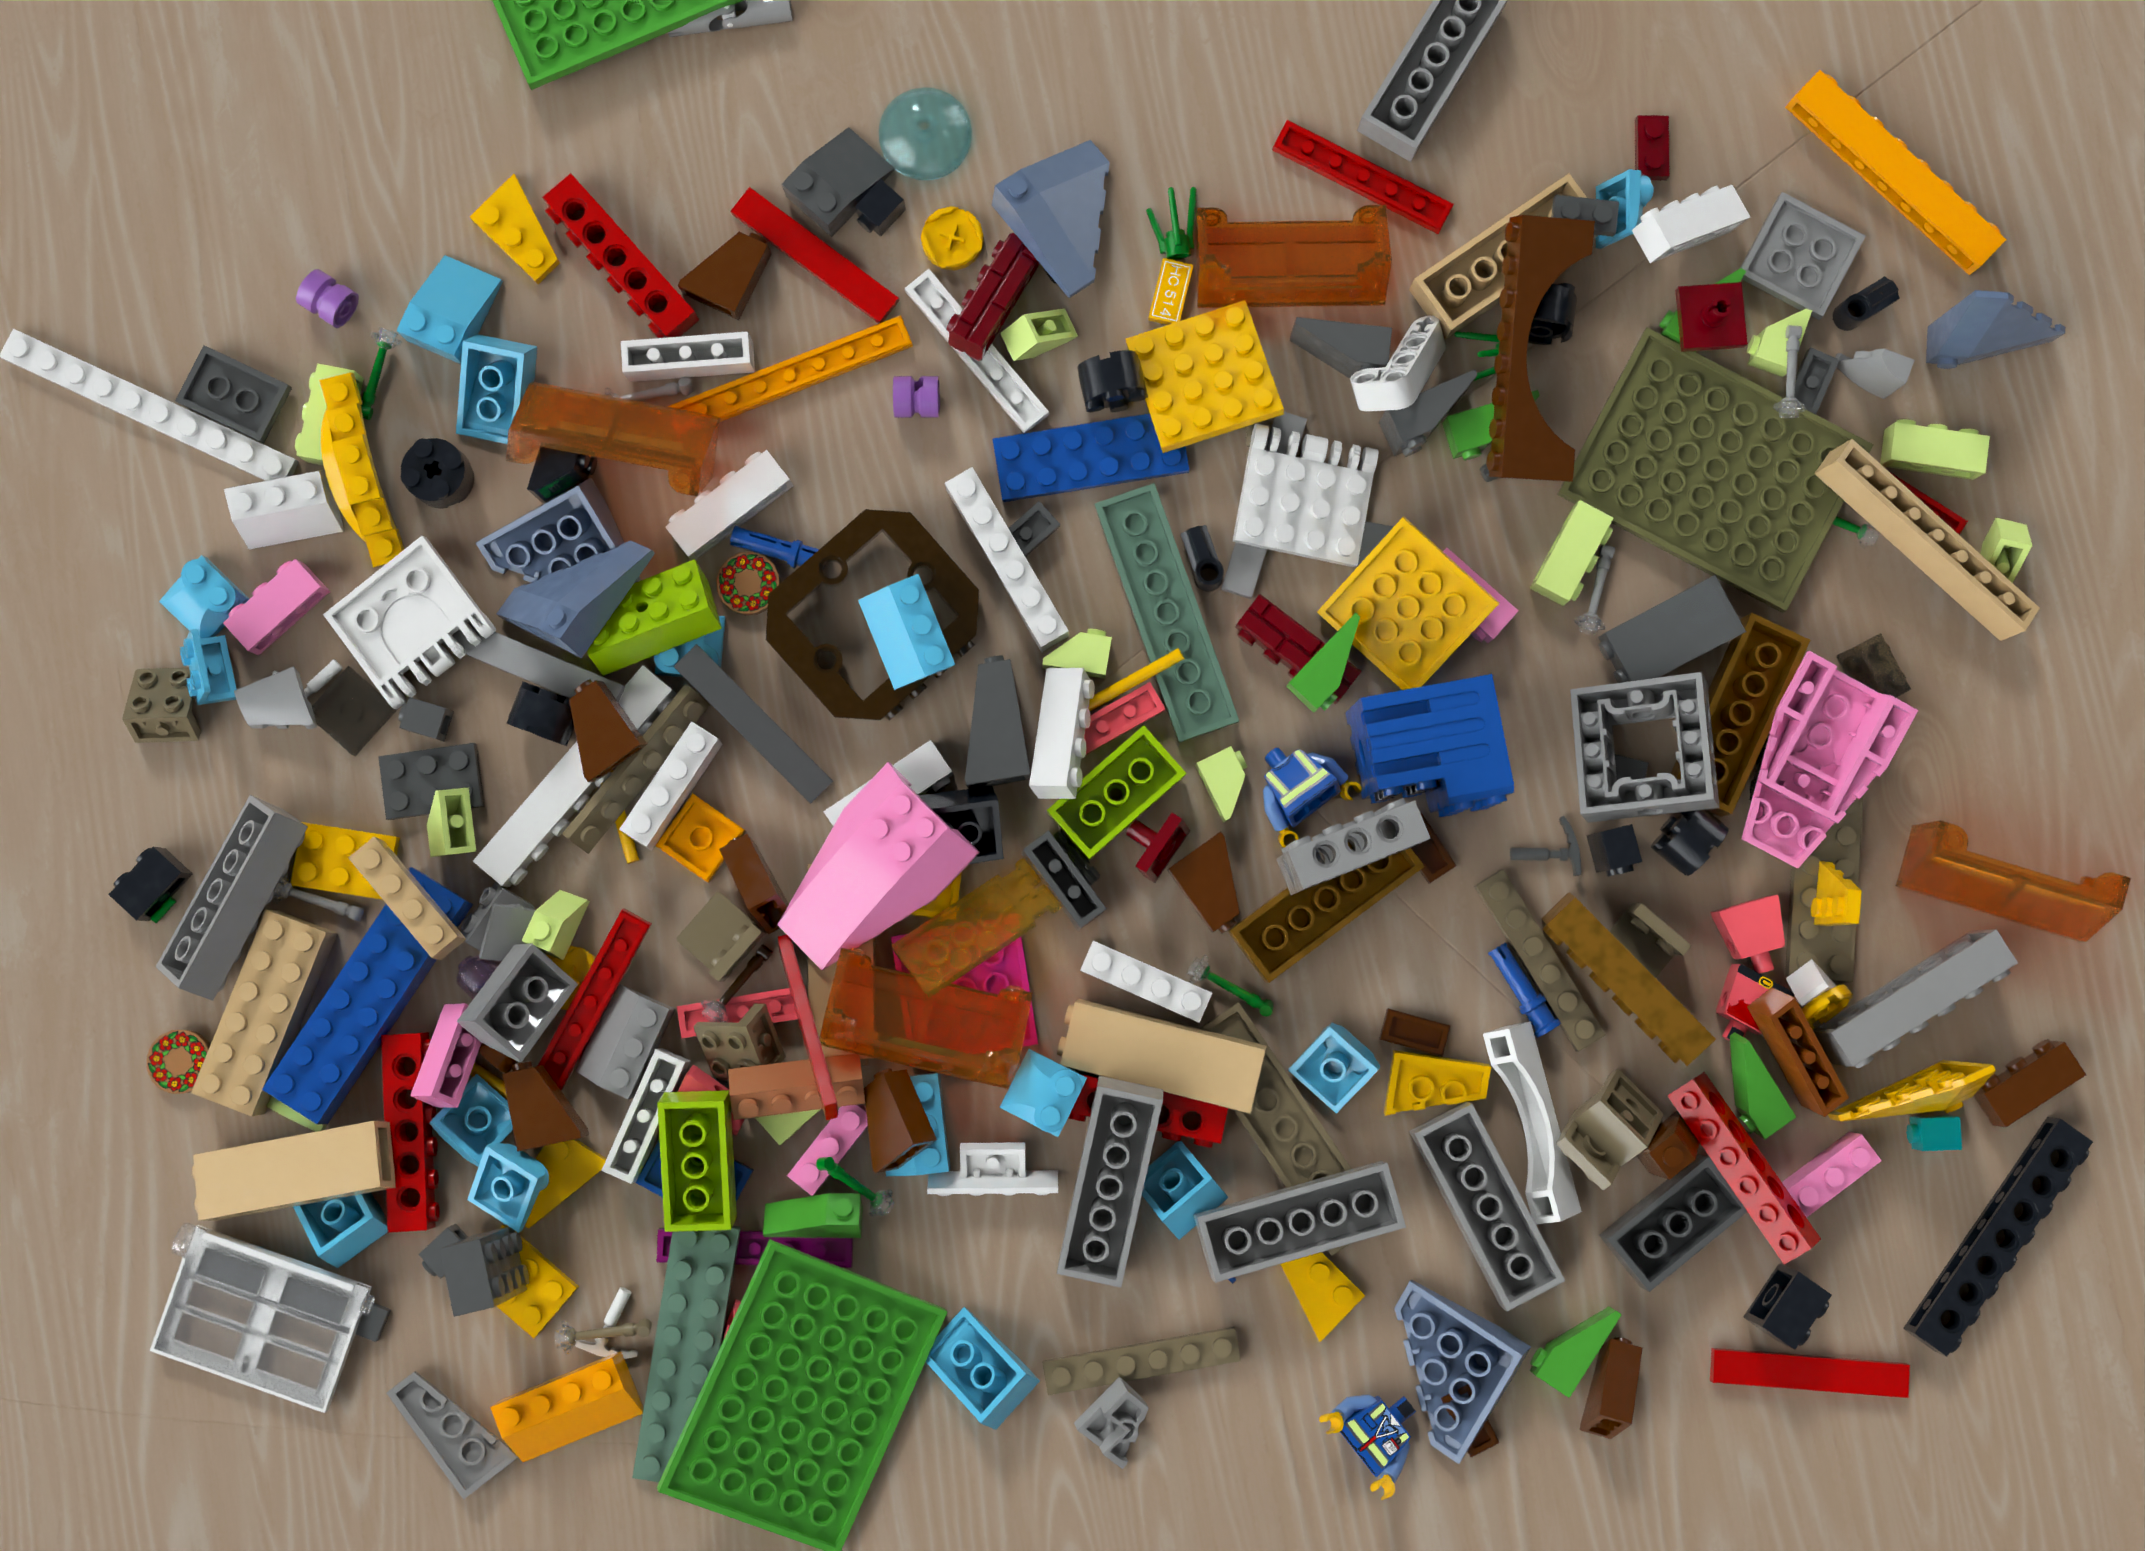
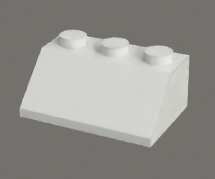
(284, 509)

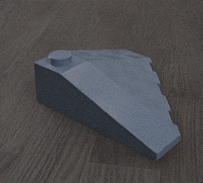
(1057, 212)
(1986, 327)
(554, 535)
(578, 600)
(1449, 1352)

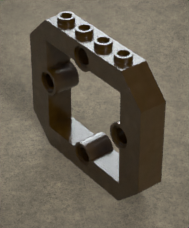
(921, 551)

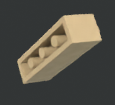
(407, 898)

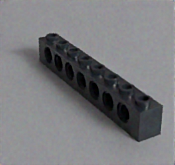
(1981, 1239)

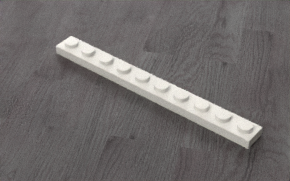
(146, 408)

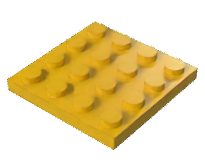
(1205, 376)
(1410, 606)

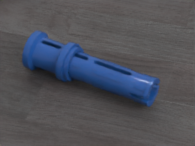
(793, 552)
(1531, 1003)

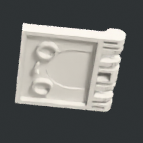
(1301, 501)
(405, 618)

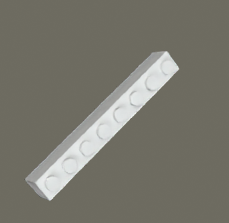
(563, 791)

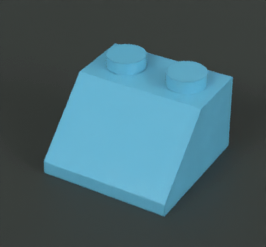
(1179, 1188)

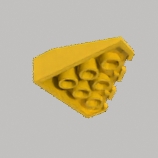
(1928, 1090)

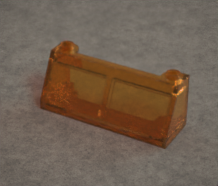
(1292, 261)
(616, 431)
(1943, 869)
(950, 1033)

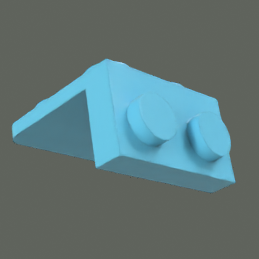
(209, 668)

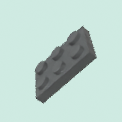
(233, 394)
(414, 776)

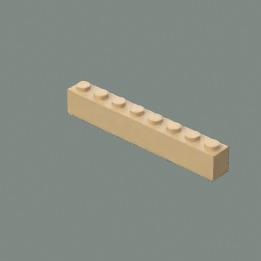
(1927, 540)

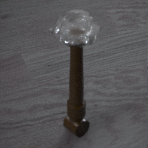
(715, 1010)

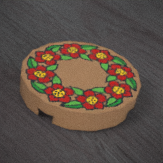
(746, 582)
(176, 1060)

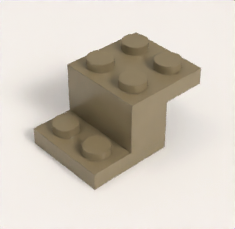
(1610, 1129)

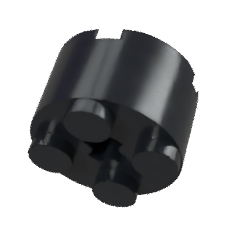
(1554, 315)
(1112, 381)
(434, 490)
(542, 714)
(1689, 839)

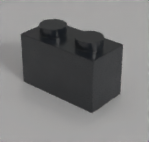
(1614, 850)
(149, 883)

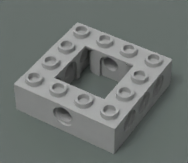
(1603, 706)
(1370, 835)

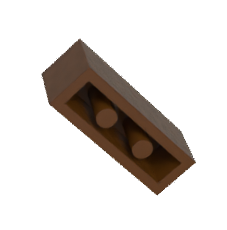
(2029, 1082)

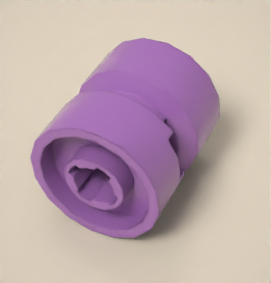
(330, 300)
(916, 396)

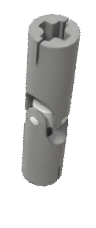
(756, 14)

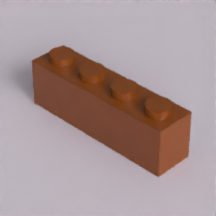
(1798, 1051)

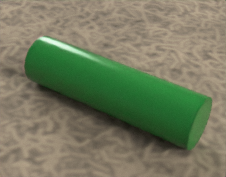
(163, 910)

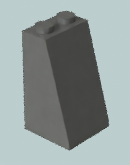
(1671, 633)
(996, 736)

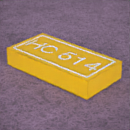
(1170, 292)

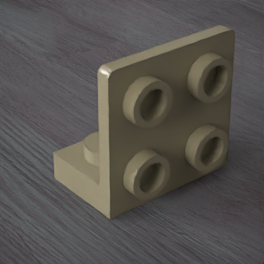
(160, 706)
(720, 936)
(1648, 938)
(740, 1044)

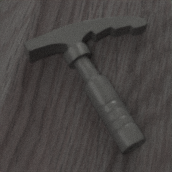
(1544, 854)

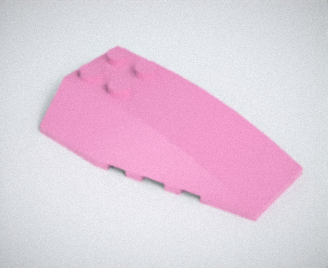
(1820, 757)
(874, 869)

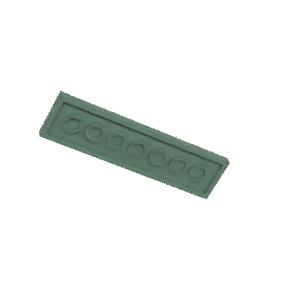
(1166, 611)
(685, 1339)

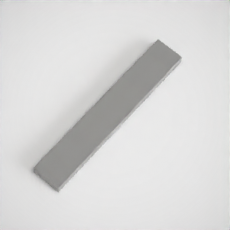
(1247, 559)
(532, 664)

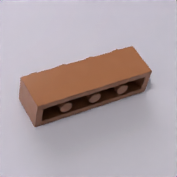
(792, 1087)

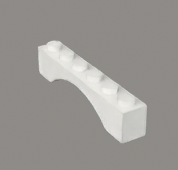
(1007, 559)
(1549, 1178)

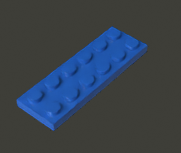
(1083, 458)

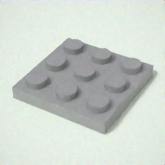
(1801, 255)

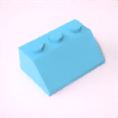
(906, 632)
(936, 1156)

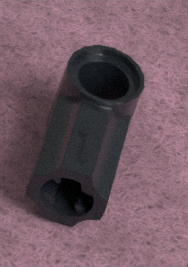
(1865, 304)
(1201, 556)

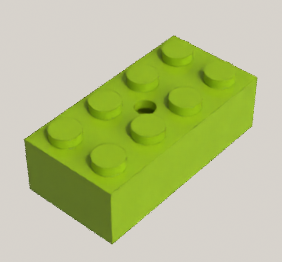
(656, 618)
(1143, 775)
(695, 1191)

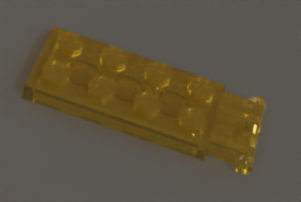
(975, 928)

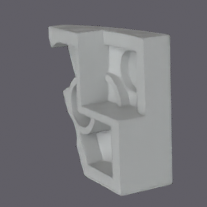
(1876, 371)
(276, 702)
(1114, 1421)

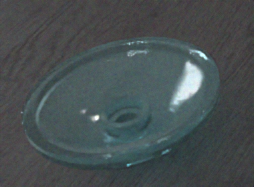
(926, 152)

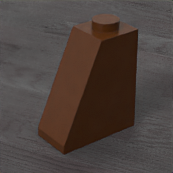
(728, 274)
(602, 730)
(755, 882)
(1209, 883)
(539, 1108)
(895, 1120)
(1670, 1148)
(1612, 1389)

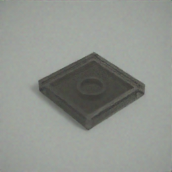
(351, 711)

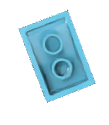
(449, 308)
(492, 385)
(342, 1226)
(980, 1369)

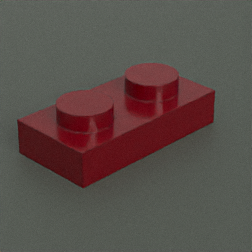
(1652, 146)

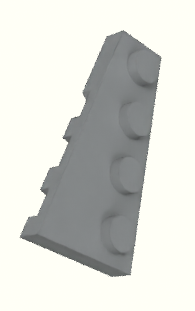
(453, 1438)

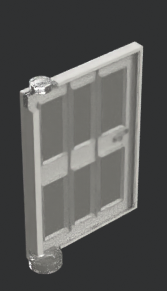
(260, 1317)

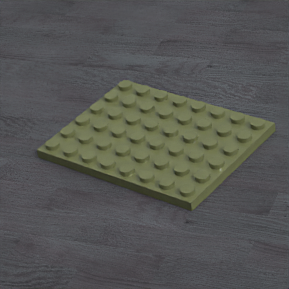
(1710, 470)

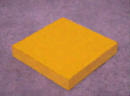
(697, 837)

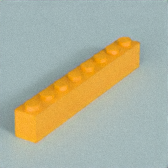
(1895, 172)

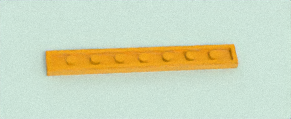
(801, 371)

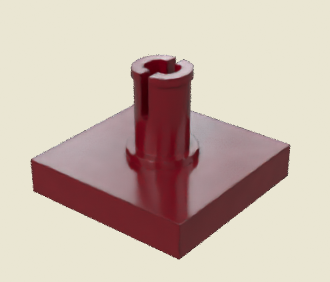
(1711, 317)
(1159, 846)

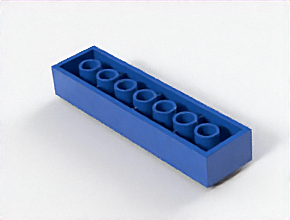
(357, 1011)

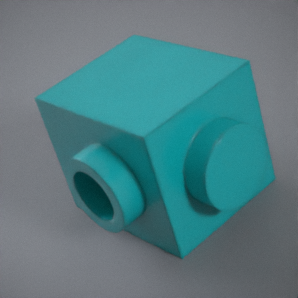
(1934, 1133)

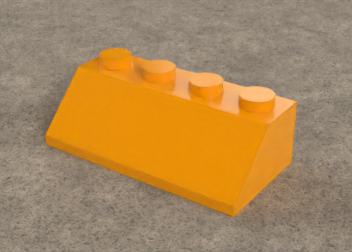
(568, 1407)

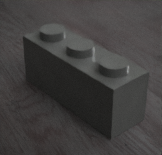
(1063, 880)

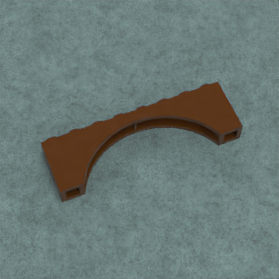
(1536, 256)

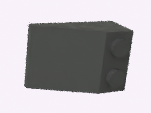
(835, 180)
(1343, 344)
(1411, 426)

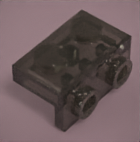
(1874, 667)

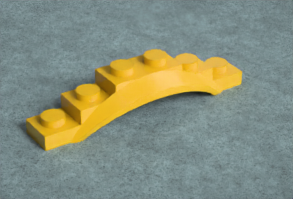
(352, 470)

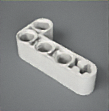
(1406, 372)

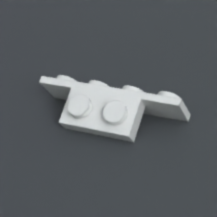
(993, 1170)

